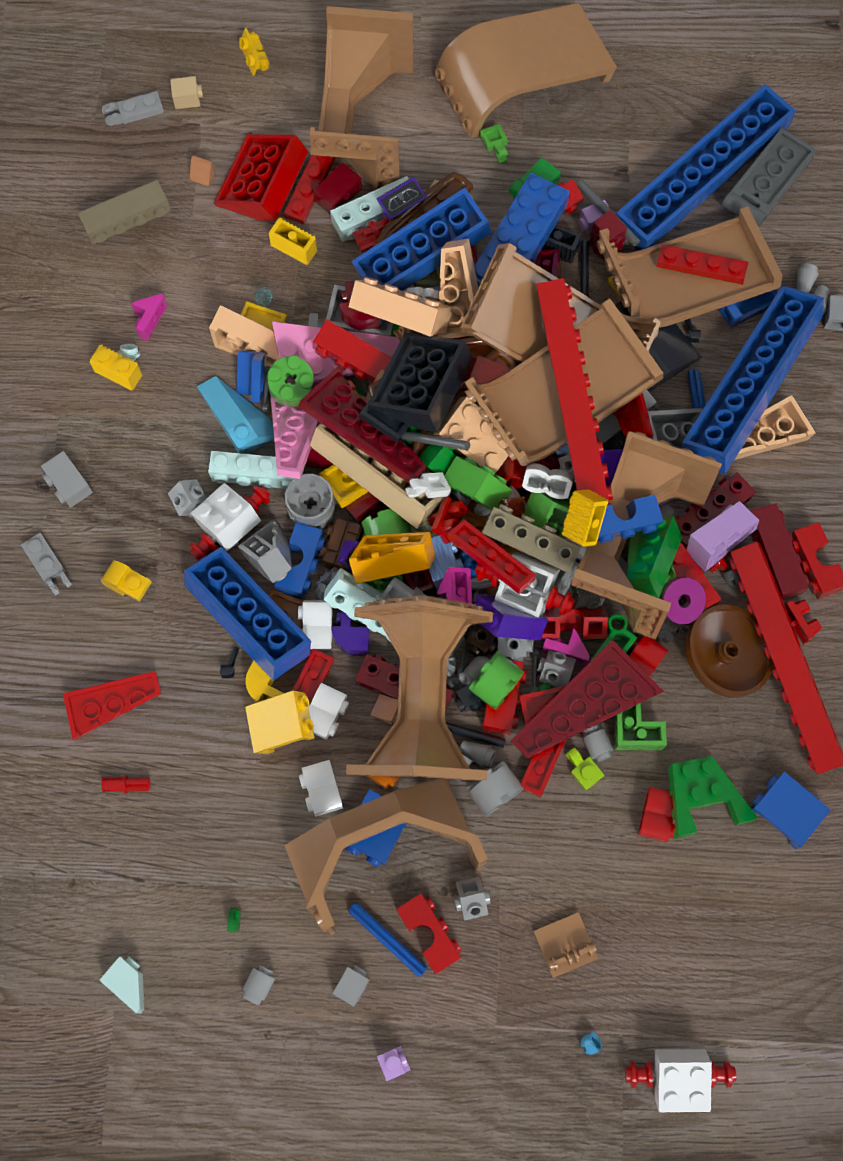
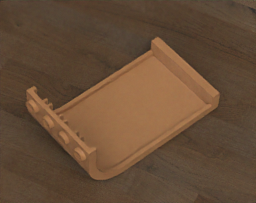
(519, 57)
(679, 295)
(509, 311)
(526, 400)

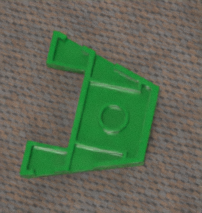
(699, 785)

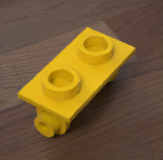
(250, 45)

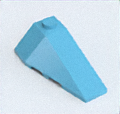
(240, 420)

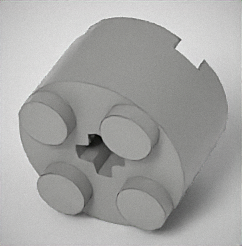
(496, 791)

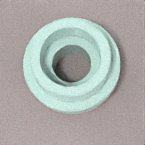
(130, 351)

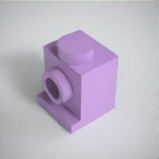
(588, 216)
(393, 1063)

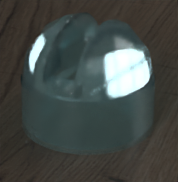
(260, 295)

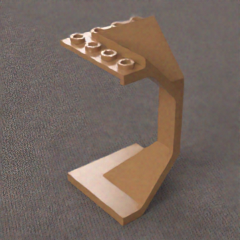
(360, 55)
(643, 471)
(424, 636)
(422, 805)

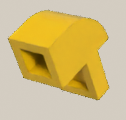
(125, 581)
(260, 684)

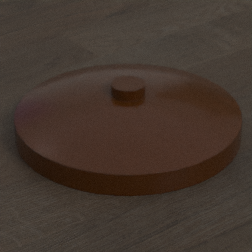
(728, 652)

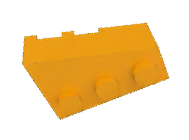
(391, 555)

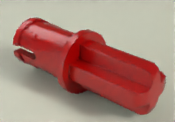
(125, 784)

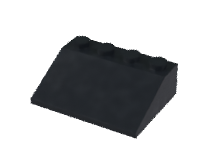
(669, 350)
(422, 380)

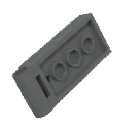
(770, 176)

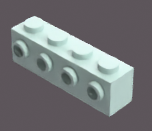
(360, 211)
(246, 470)
(346, 595)

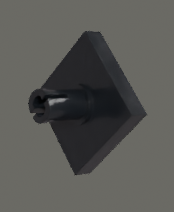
(385, 424)

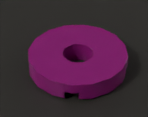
(695, 599)

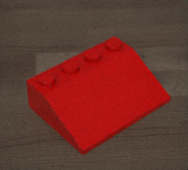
(262, 176)

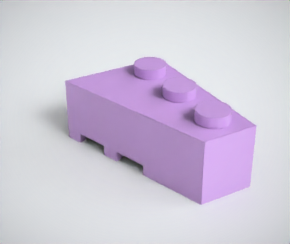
(721, 535)

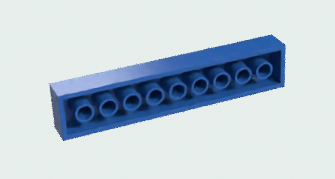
(706, 166)
(755, 376)

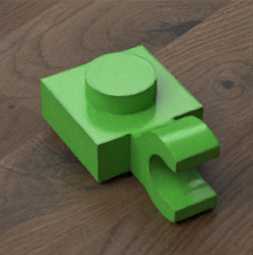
(495, 139)

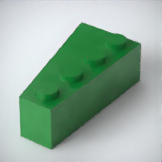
(653, 556)

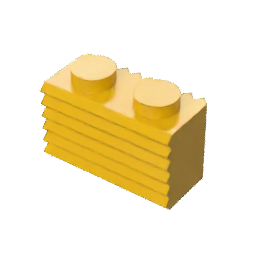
(293, 241)
(116, 367)
(584, 517)

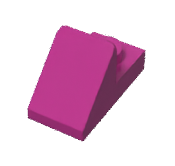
(150, 312)
(457, 585)
(574, 649)

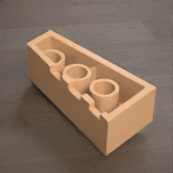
(457, 284)
(400, 307)
(236, 333)
(778, 427)

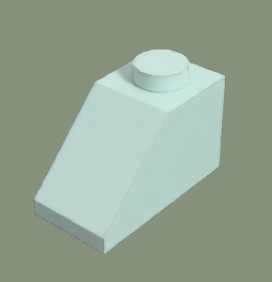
(126, 982)

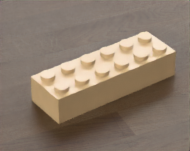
(374, 477)

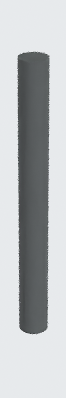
(599, 203)
(436, 440)

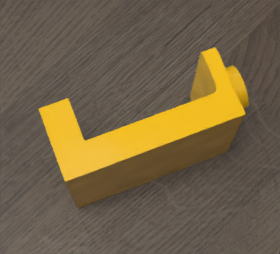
(279, 721)

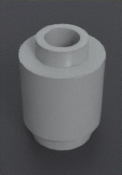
(597, 743)
(258, 985)

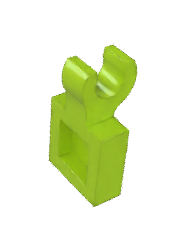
(585, 771)

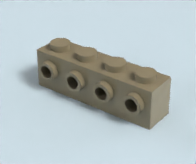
(124, 212)
(530, 538)

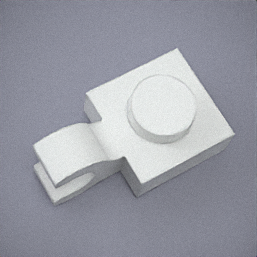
(431, 484)

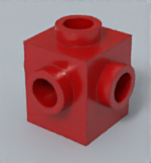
(575, 196)

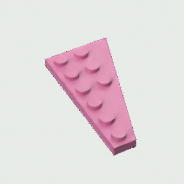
(298, 341)
(292, 438)

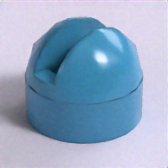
(591, 1043)

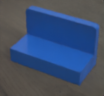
(251, 374)

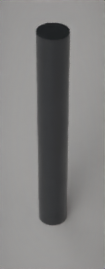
(584, 267)
(476, 735)

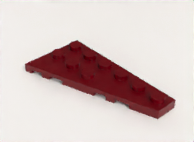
(338, 408)
(597, 693)

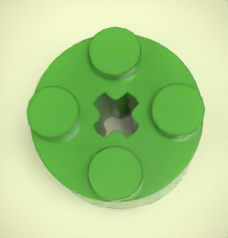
(290, 368)
(386, 523)
(496, 680)

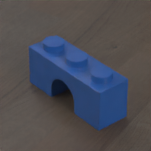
(643, 516)
(307, 542)

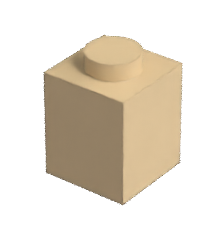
(186, 92)

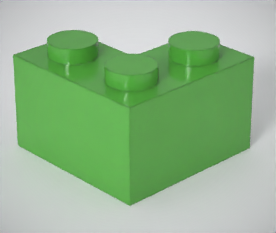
(477, 482)
(638, 735)

